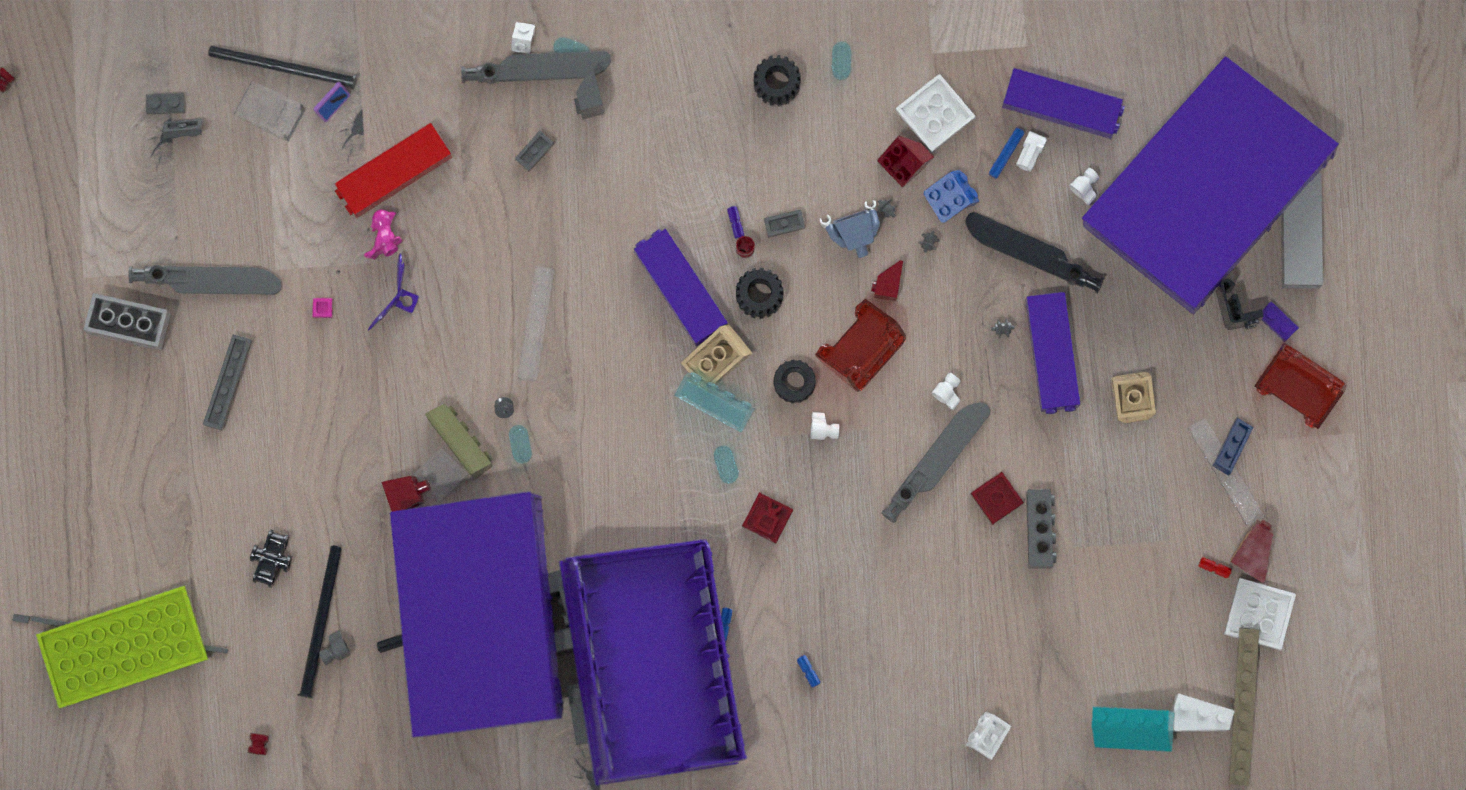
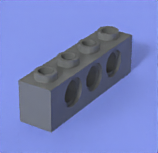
(1036, 559)

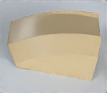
(1133, 397)

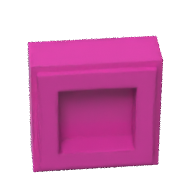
(322, 307)

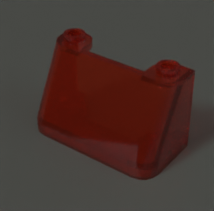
(864, 346)
(1301, 385)

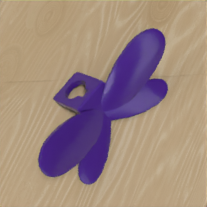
(400, 292)

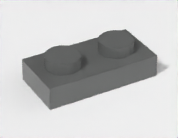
(165, 103)
(181, 128)
(534, 151)
(784, 223)

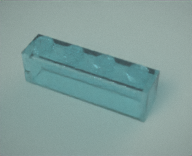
(714, 401)

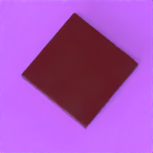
(997, 498)
(760, 504)

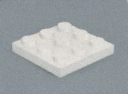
(935, 113)
(1261, 609)

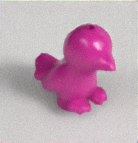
(385, 240)

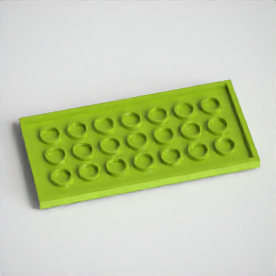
(122, 647)

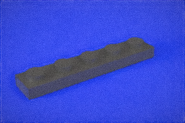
(227, 382)

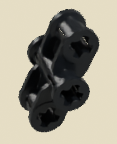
(268, 565)

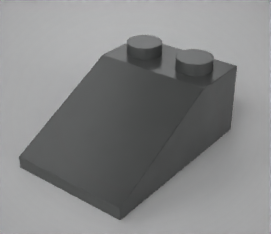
(577, 714)

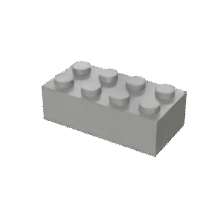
(127, 322)

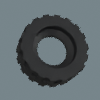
(801, 368)

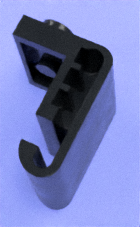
(1231, 309)

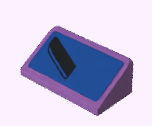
(331, 102)

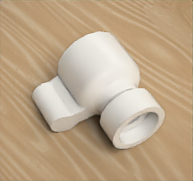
(1082, 186)
(945, 393)
(821, 429)

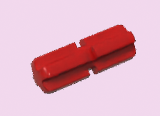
(1210, 566)

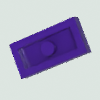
(1278, 322)

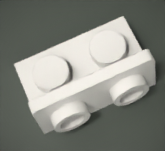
(988, 735)

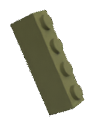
(459, 441)

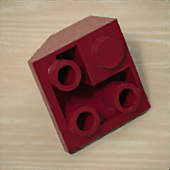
(904, 159)

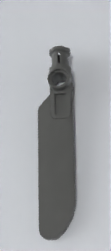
(540, 67)
(210, 279)
(939, 456)

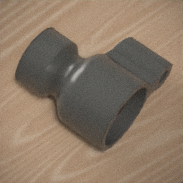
(338, 649)

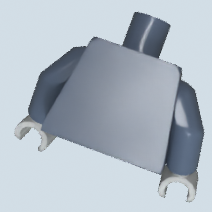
(854, 230)

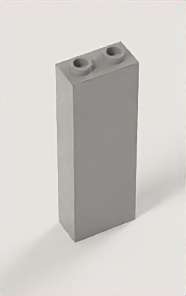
(1303, 239)

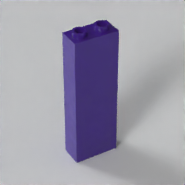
(1063, 103)
(679, 286)
(1052, 352)

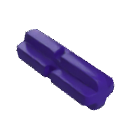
(734, 219)

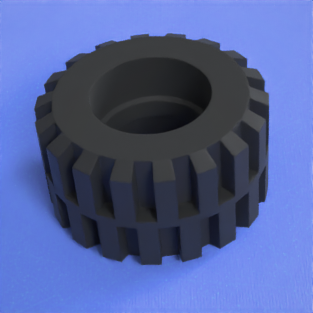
(781, 65)
(759, 277)

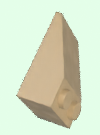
(717, 355)

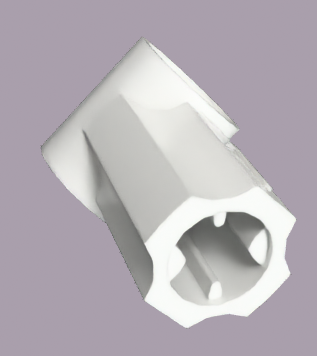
(1032, 148)

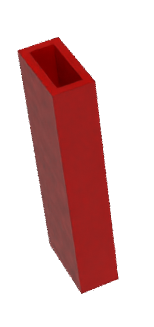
(392, 171)

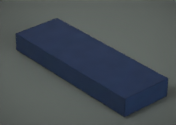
(1232, 446)

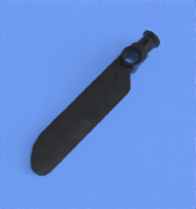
(1028, 250)

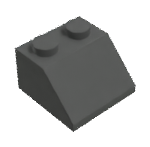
(588, 97)

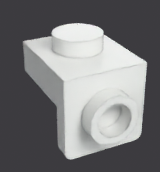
(522, 37)

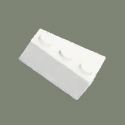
(1199, 716)

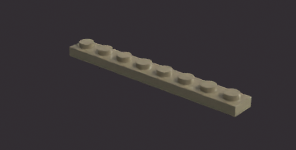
(1243, 706)

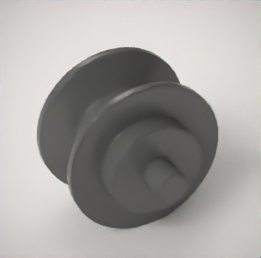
(887, 209)
(929, 241)
(1002, 328)
(504, 407)

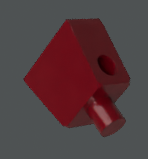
(405, 492)

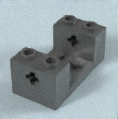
(563, 637)

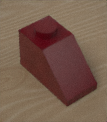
(888, 283)

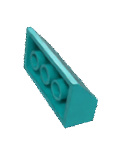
(1133, 729)

